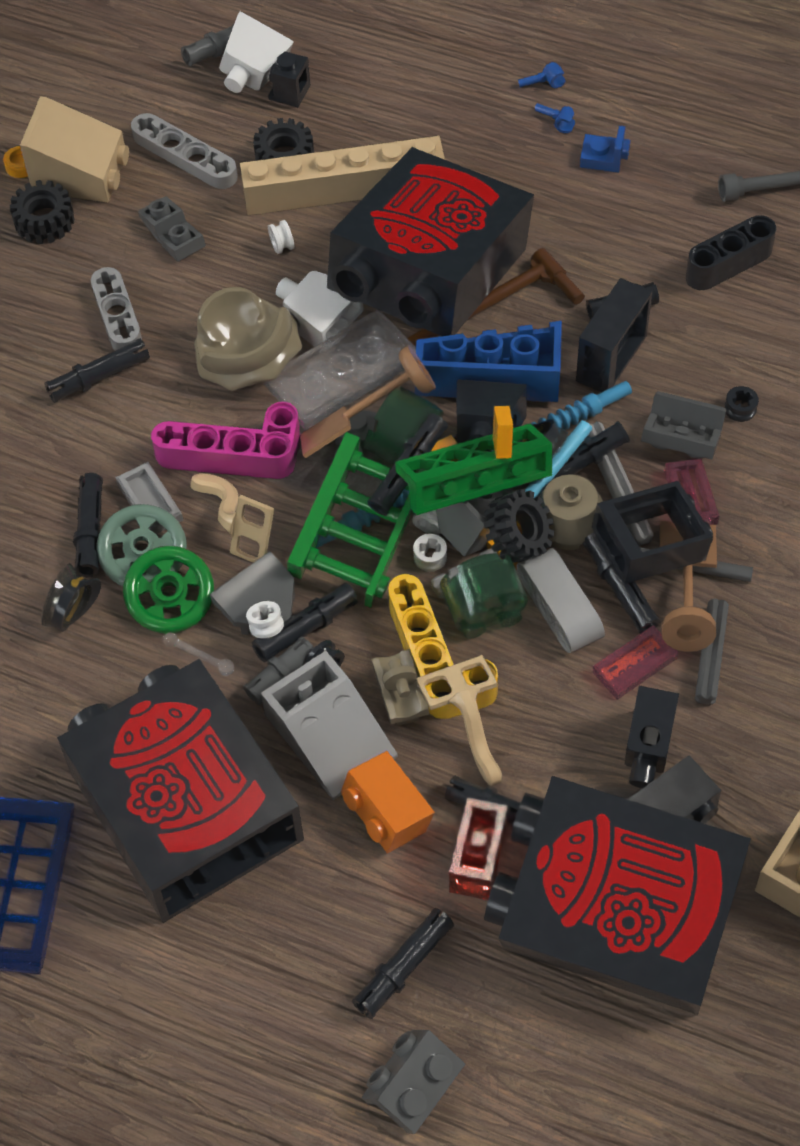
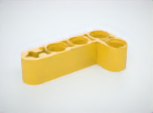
(430, 643)

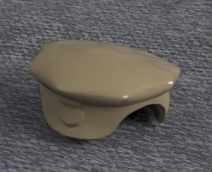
(243, 339)

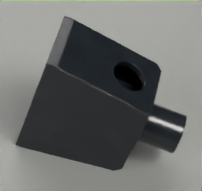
(477, 404)
(650, 726)

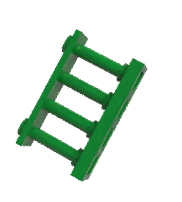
(321, 523)

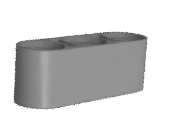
(561, 600)

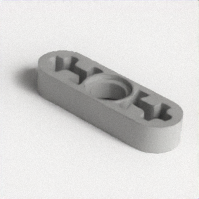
(118, 297)

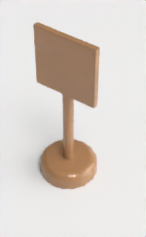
(339, 421)
(688, 626)

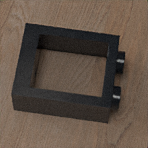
(613, 335)
(630, 562)

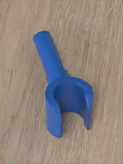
(552, 73)
(563, 118)

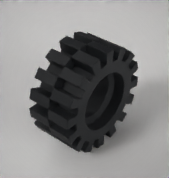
(282, 135)
(45, 225)
(533, 523)

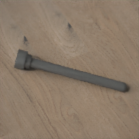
(733, 186)

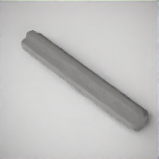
(620, 486)

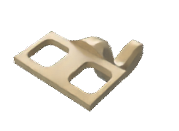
(234, 521)
(464, 698)

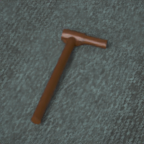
(542, 267)

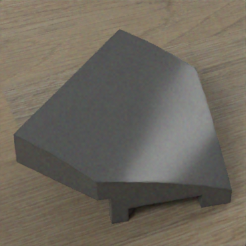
(259, 582)

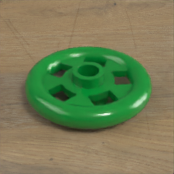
(164, 559)

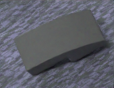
(171, 229)

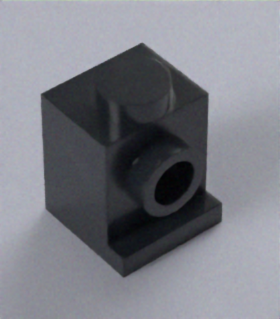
(289, 79)

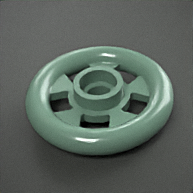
(113, 534)

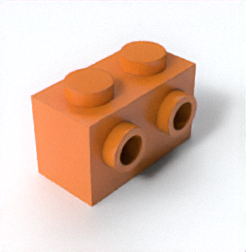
(386, 802)

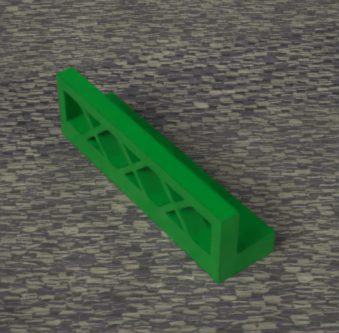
(476, 472)

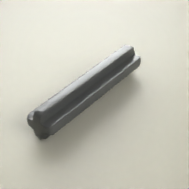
(712, 655)

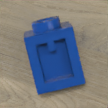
(605, 152)

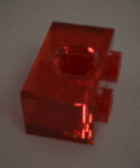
(478, 849)

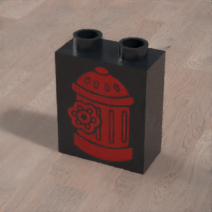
(429, 242)
(180, 787)
(618, 892)

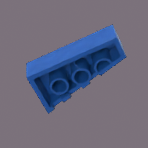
(512, 357)

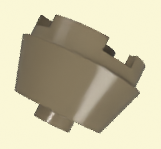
(572, 507)

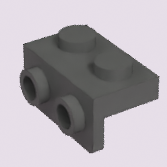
(684, 425)
(413, 1078)

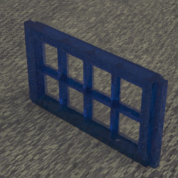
(33, 811)

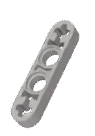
(186, 148)

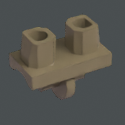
(399, 688)

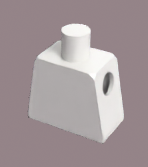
(251, 53)
(317, 309)

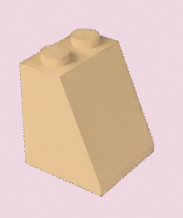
(73, 151)

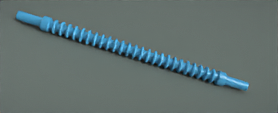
(590, 405)

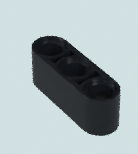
(730, 252)

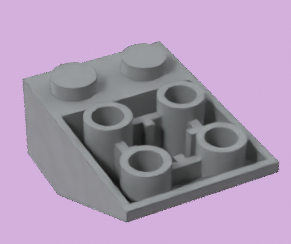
(325, 721)

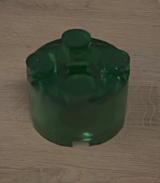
(397, 420)
(484, 594)

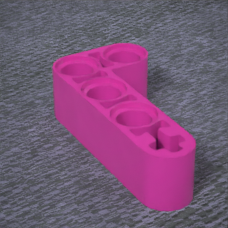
(183, 444)

